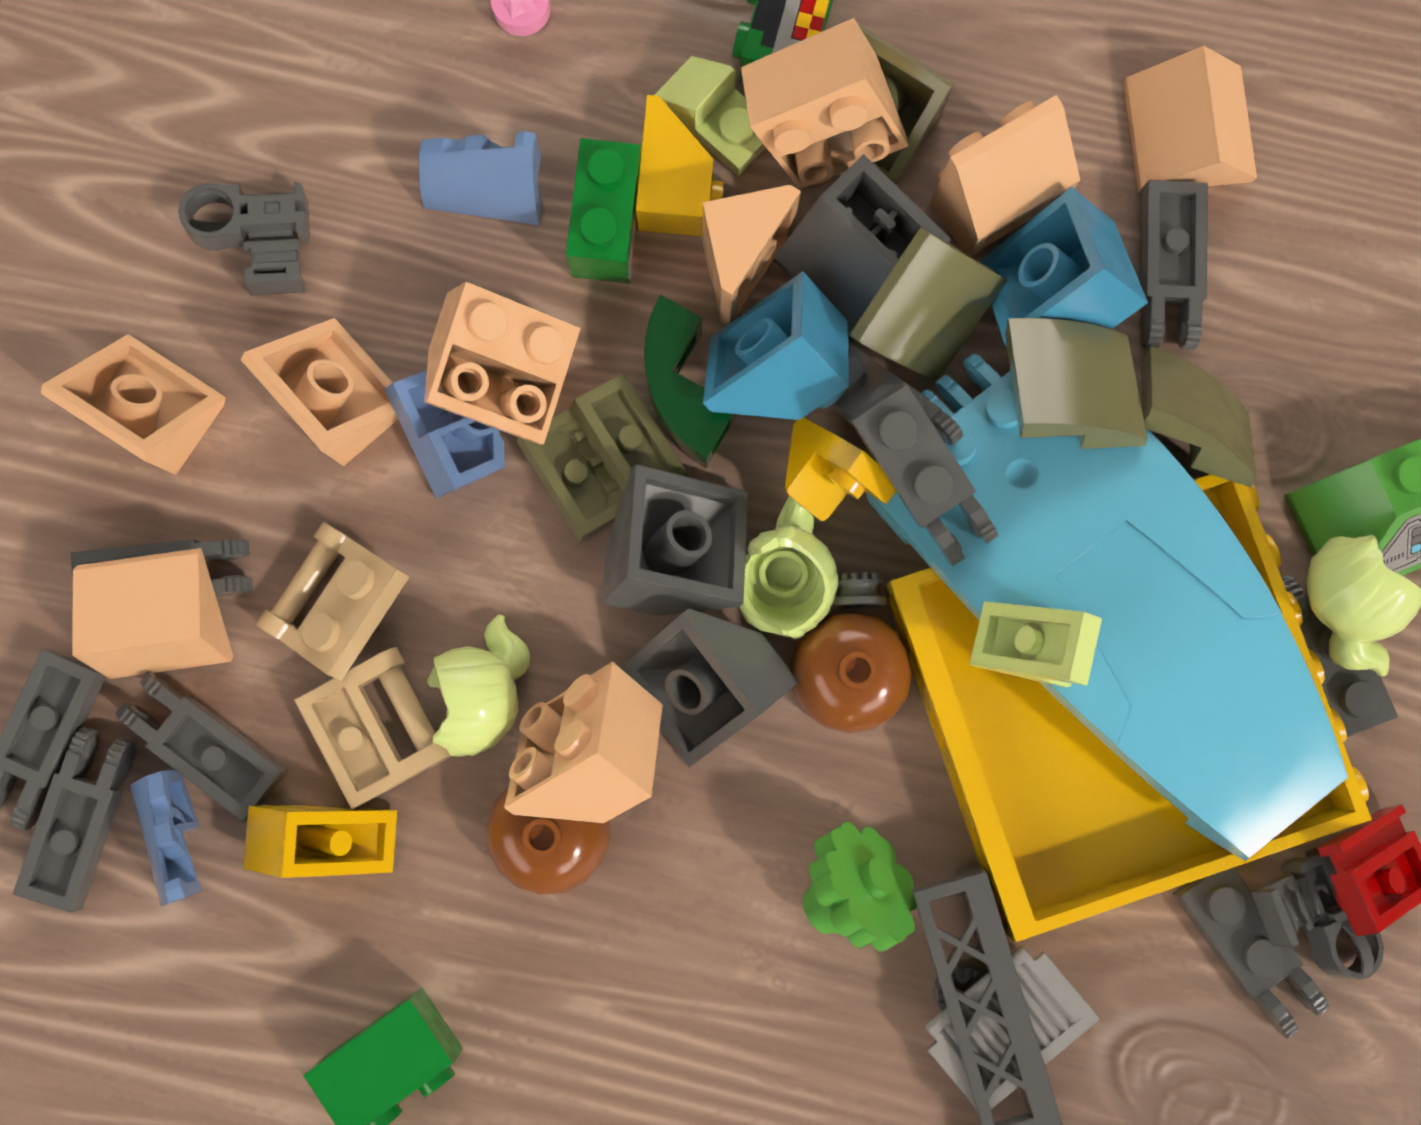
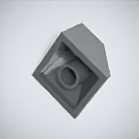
(676, 545)
(709, 680)

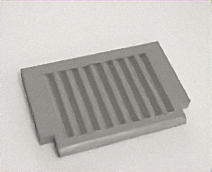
(1054, 1008)

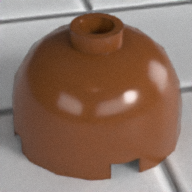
(851, 672)
(545, 852)

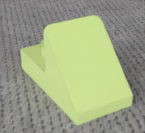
(713, 111)
(1036, 643)

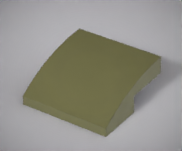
(928, 305)
(1074, 382)
(1198, 410)
(593, 452)

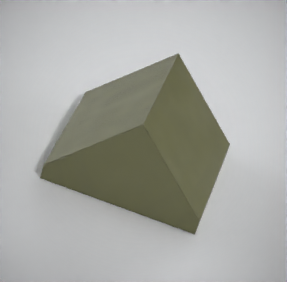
(918, 97)

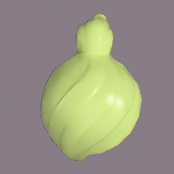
(798, 566)
(1359, 601)
(479, 690)

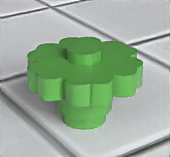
(859, 889)

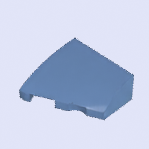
(482, 177)
(447, 445)
(164, 816)

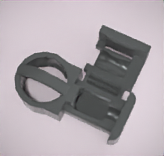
(270, 227)
(1303, 902)

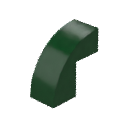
(677, 400)

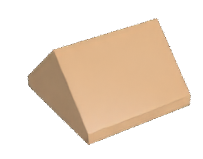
(1190, 121)
(741, 241)
(326, 387)
(138, 401)
(147, 615)

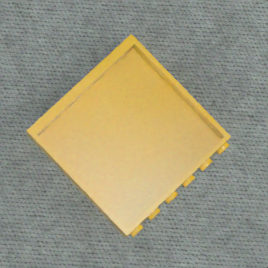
(1044, 798)

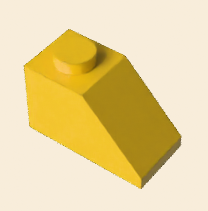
(672, 175)
(319, 840)

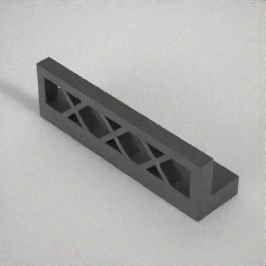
(998, 961)

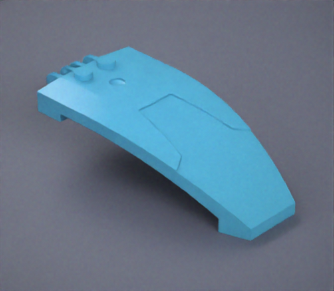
(1191, 649)

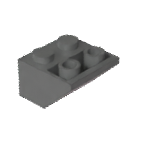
(854, 238)

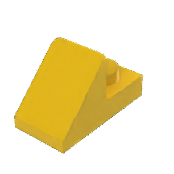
(827, 468)

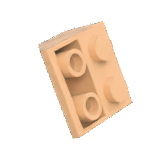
(823, 105)
(1006, 176)
(498, 362)
(587, 750)

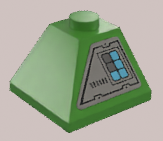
(1368, 499)

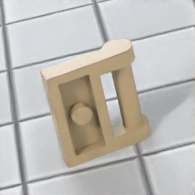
(344, 611)
(355, 737)

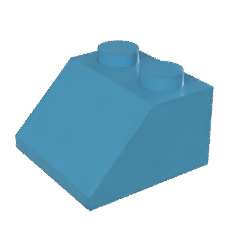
(1066, 268)
(780, 356)

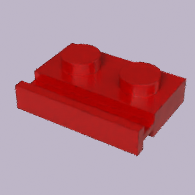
(1376, 870)

